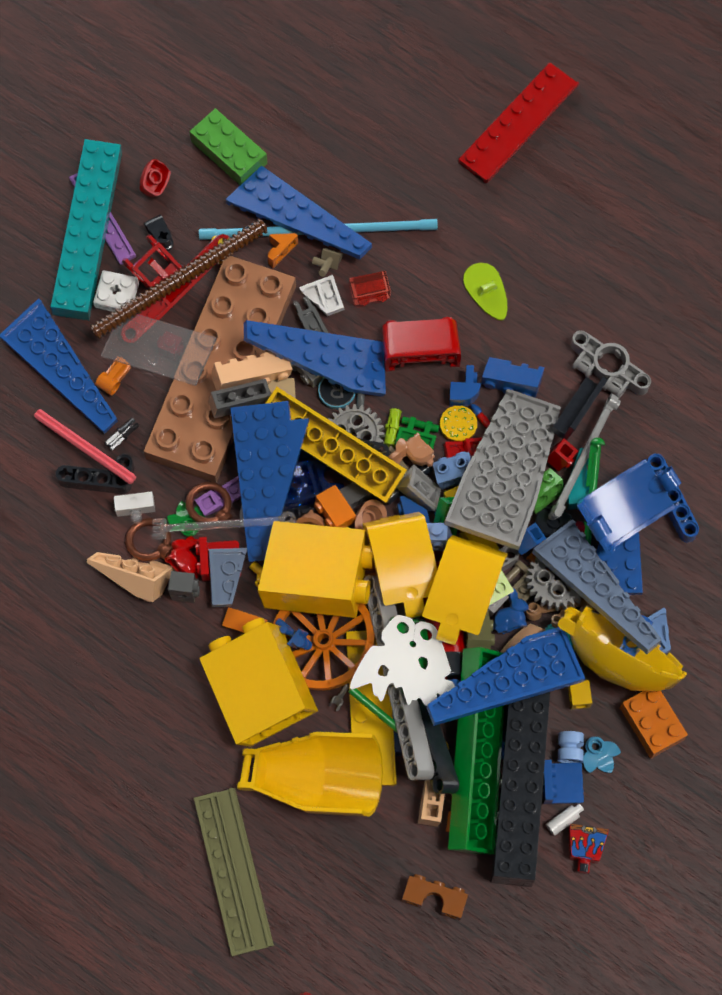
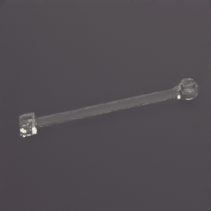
(164, 527)

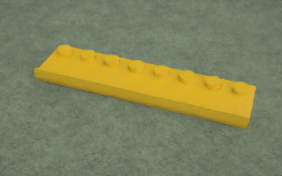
(365, 721)

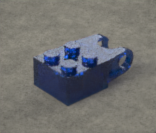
(311, 483)

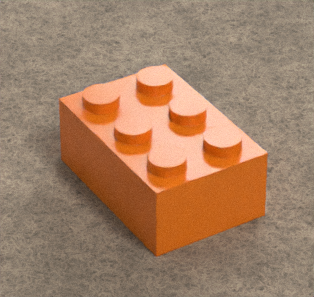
(653, 722)

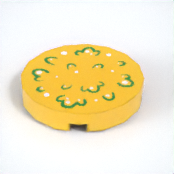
(458, 423)

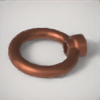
(222, 515)
(163, 549)

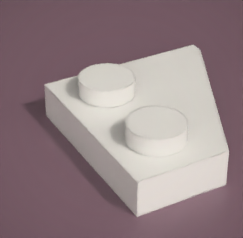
(324, 295)

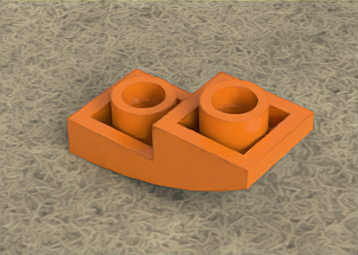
(237, 619)

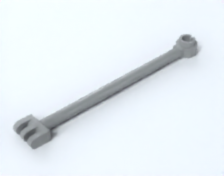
(611, 403)

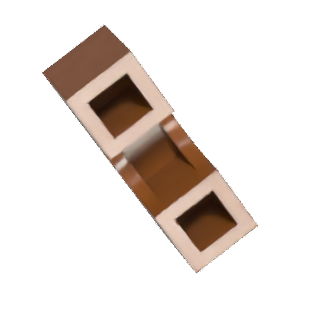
(453, 899)

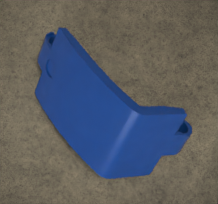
(628, 503)

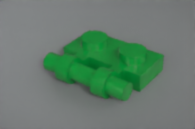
(408, 432)

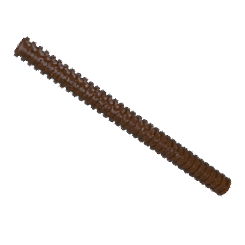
(179, 278)

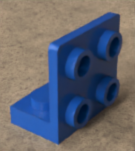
(562, 783)

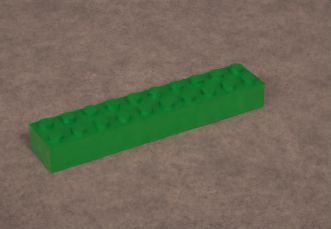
(477, 769)

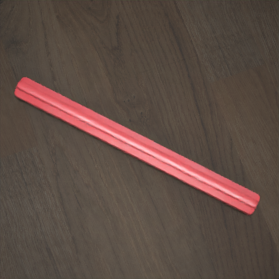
(85, 446)

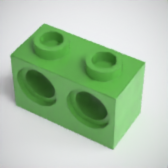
(550, 489)

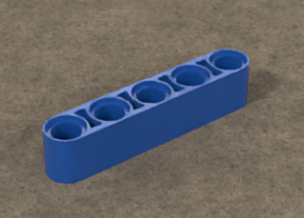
(680, 505)

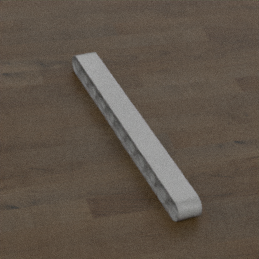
(407, 717)

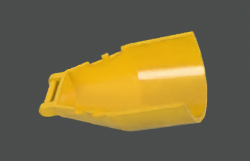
(319, 773)

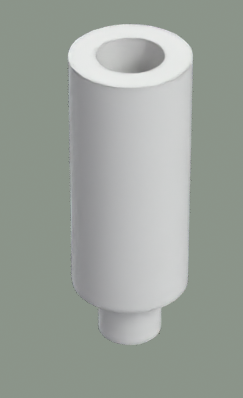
(564, 819)

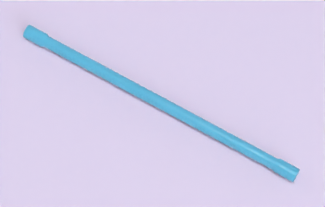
(424, 224)

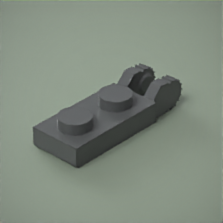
(309, 318)

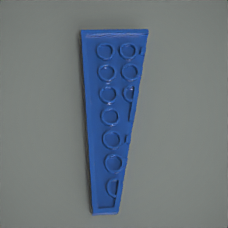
(286, 207)
(45, 349)

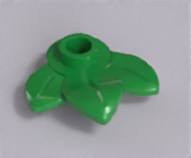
(183, 517)

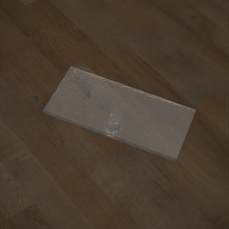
(160, 348)

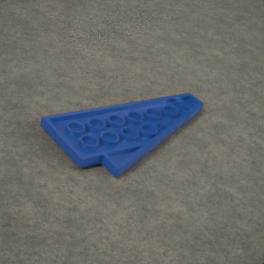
(266, 461)

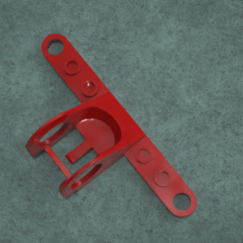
(159, 309)

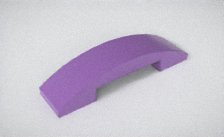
(213, 501)

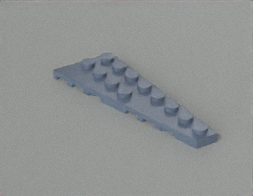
(581, 568)

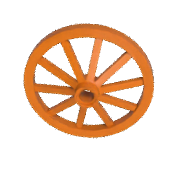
(330, 646)

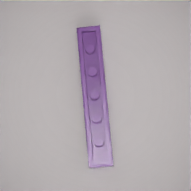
(114, 237)

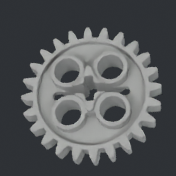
(347, 418)
(545, 590)

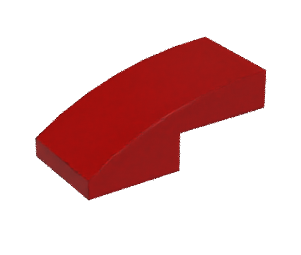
(468, 445)

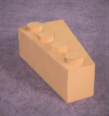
(250, 370)

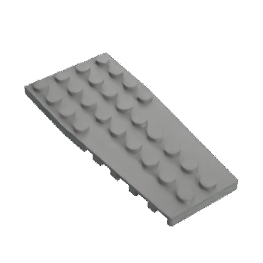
(506, 471)

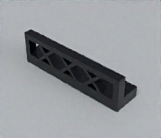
(577, 407)

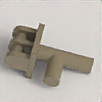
(328, 260)

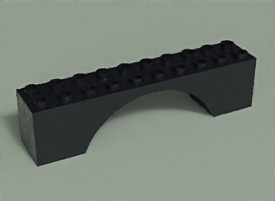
(521, 792)

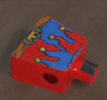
(586, 845)

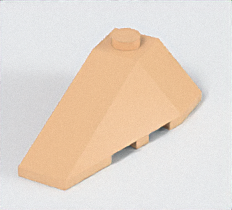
(138, 578)

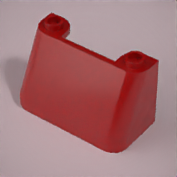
(421, 342)

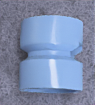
(570, 747)

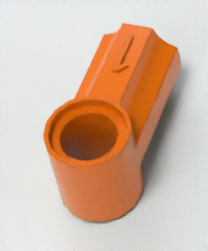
(110, 380)

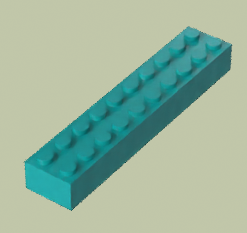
(86, 230)

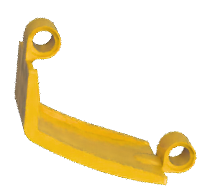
(403, 560)
(463, 587)

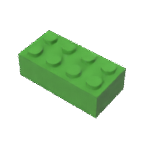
(228, 146)

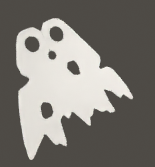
(404, 664)

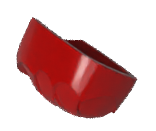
(154, 178)

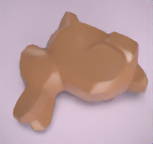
(415, 449)

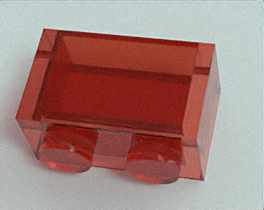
(370, 288)

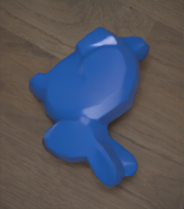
(512, 616)

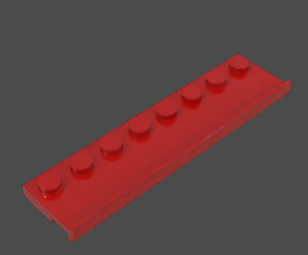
(518, 122)

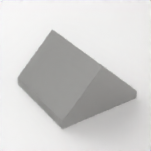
(420, 489)

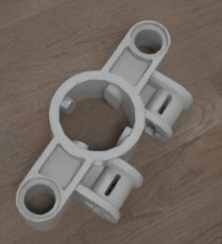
(617, 382)

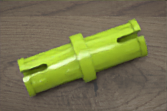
(392, 427)

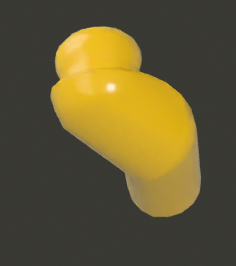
(256, 568)

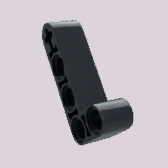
(94, 475)

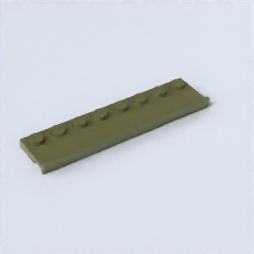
(233, 872)

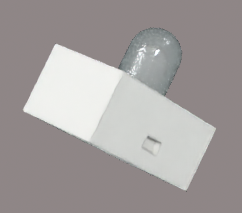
(134, 505)

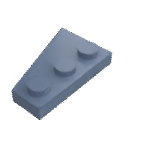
(224, 572)

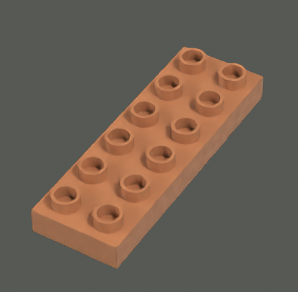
(185, 430)

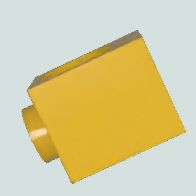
(580, 695)

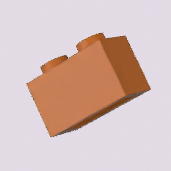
(334, 508)

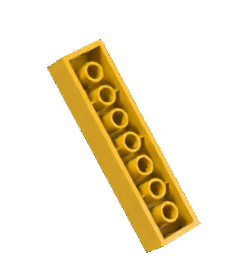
(344, 451)

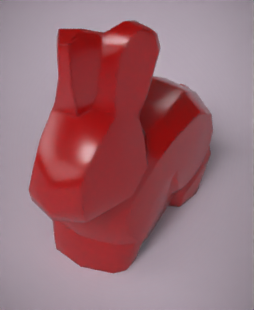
(181, 558)

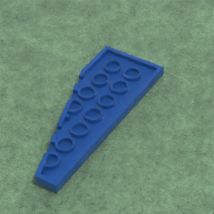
(341, 359)
(524, 671)

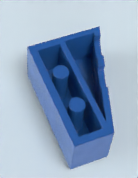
(502, 376)

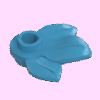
(602, 757)

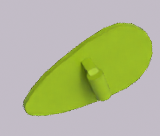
(486, 289)

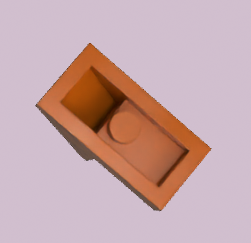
(284, 244)

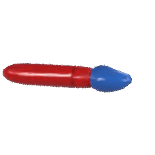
(478, 412)

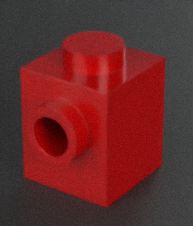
(562, 455)

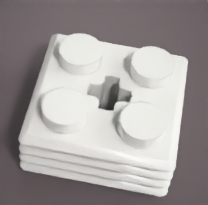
(112, 282)

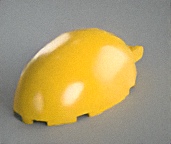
(598, 648)

